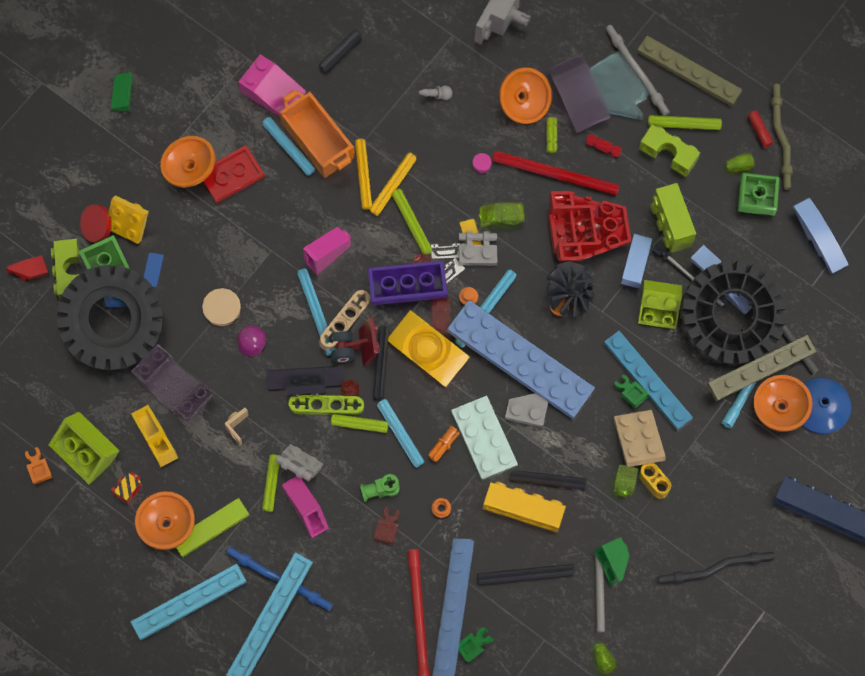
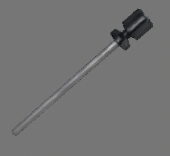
(660, 250)

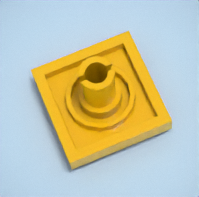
(127, 219)

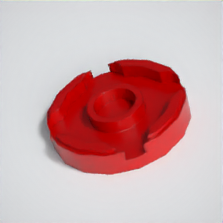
(95, 223)

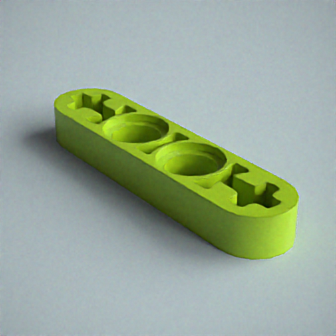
(326, 405)

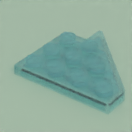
(619, 86)

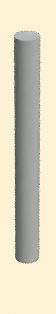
(599, 596)

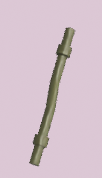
(787, 169)

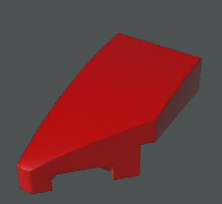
(29, 268)

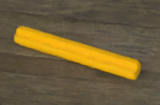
(363, 174)
(392, 184)

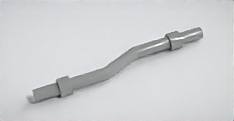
(656, 97)

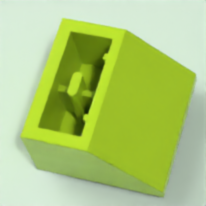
(660, 304)

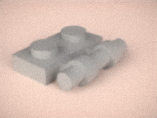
(478, 254)
(299, 462)

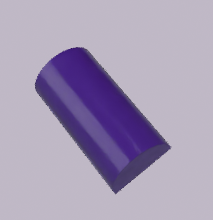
(407, 283)

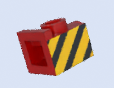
(127, 487)

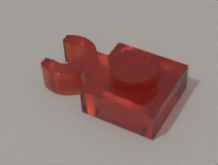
(387, 528)

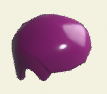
(251, 340)

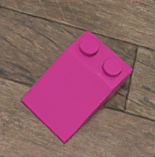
(268, 84)

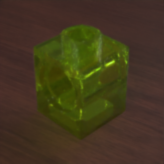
(625, 480)

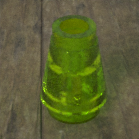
(741, 162)
(605, 660)

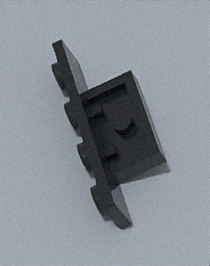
(305, 380)

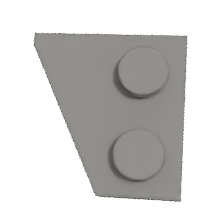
(527, 410)

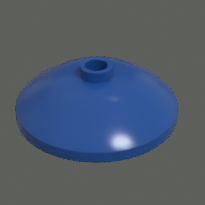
(829, 417)

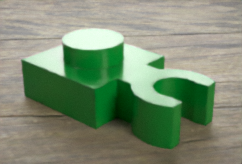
(632, 393)
(472, 645)

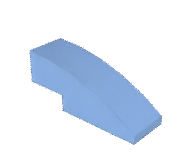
(636, 261)

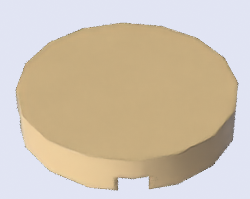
(221, 307)

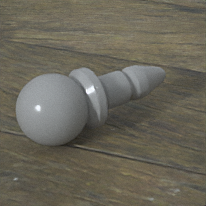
(443, 92)

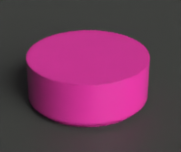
(482, 163)

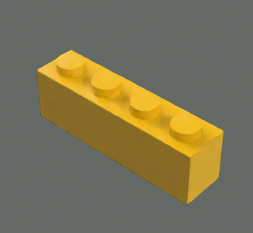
(524, 507)

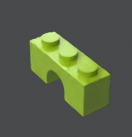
(657, 140)
(65, 254)

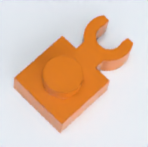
(38, 468)

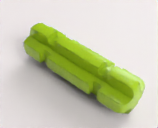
(551, 135)

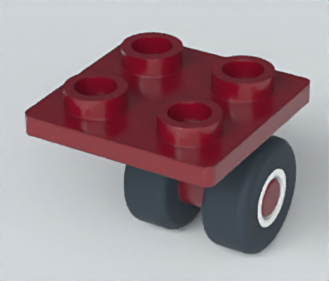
(345, 347)

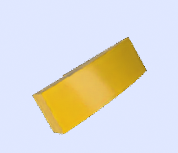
(154, 435)

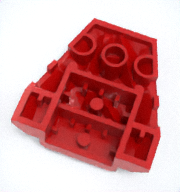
(585, 226)

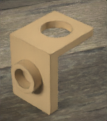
(233, 420)

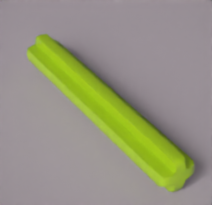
(685, 122)
(412, 222)

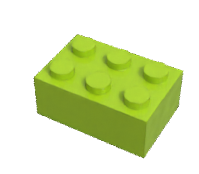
(673, 218)

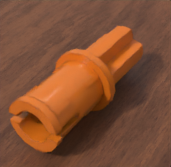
(443, 443)

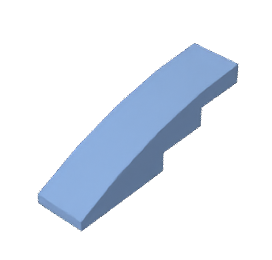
(821, 235)
(704, 258)

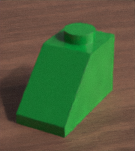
(613, 560)

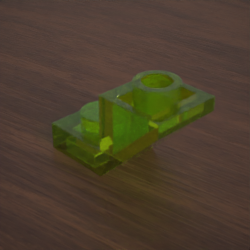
(502, 212)

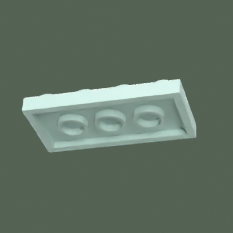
(484, 438)

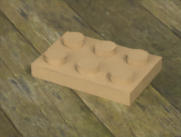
(639, 438)

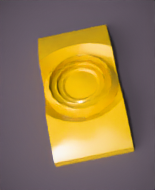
(428, 348)

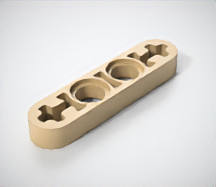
(344, 319)

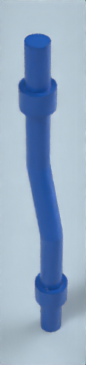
(245, 560)

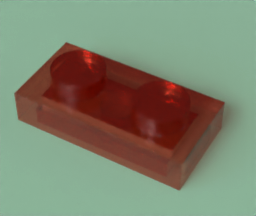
(441, 315)

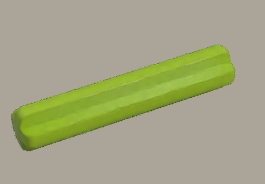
(359, 423)
(271, 483)

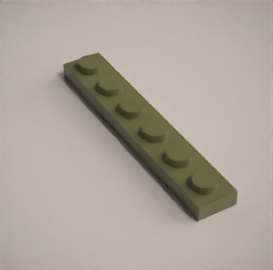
(689, 71)
(761, 368)

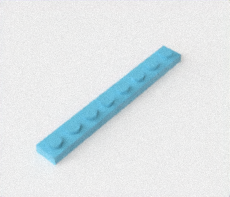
(270, 616)

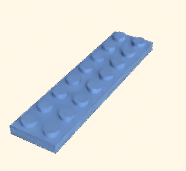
(520, 359)

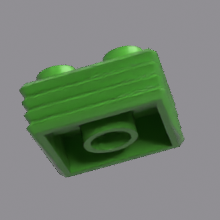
(768, 188)

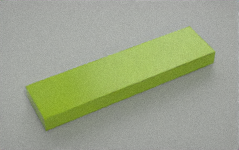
(213, 526)

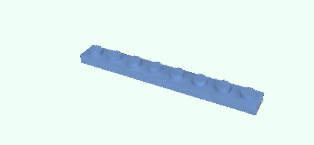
(453, 607)

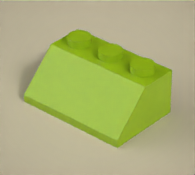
(83, 447)

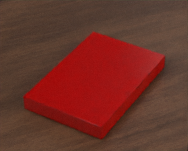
(233, 174)

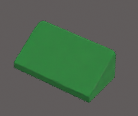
(122, 92)

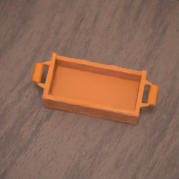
(316, 133)

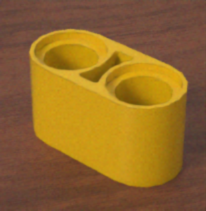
(652, 482)

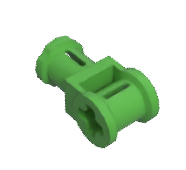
(380, 487)

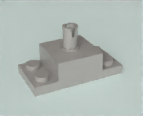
(498, 17)

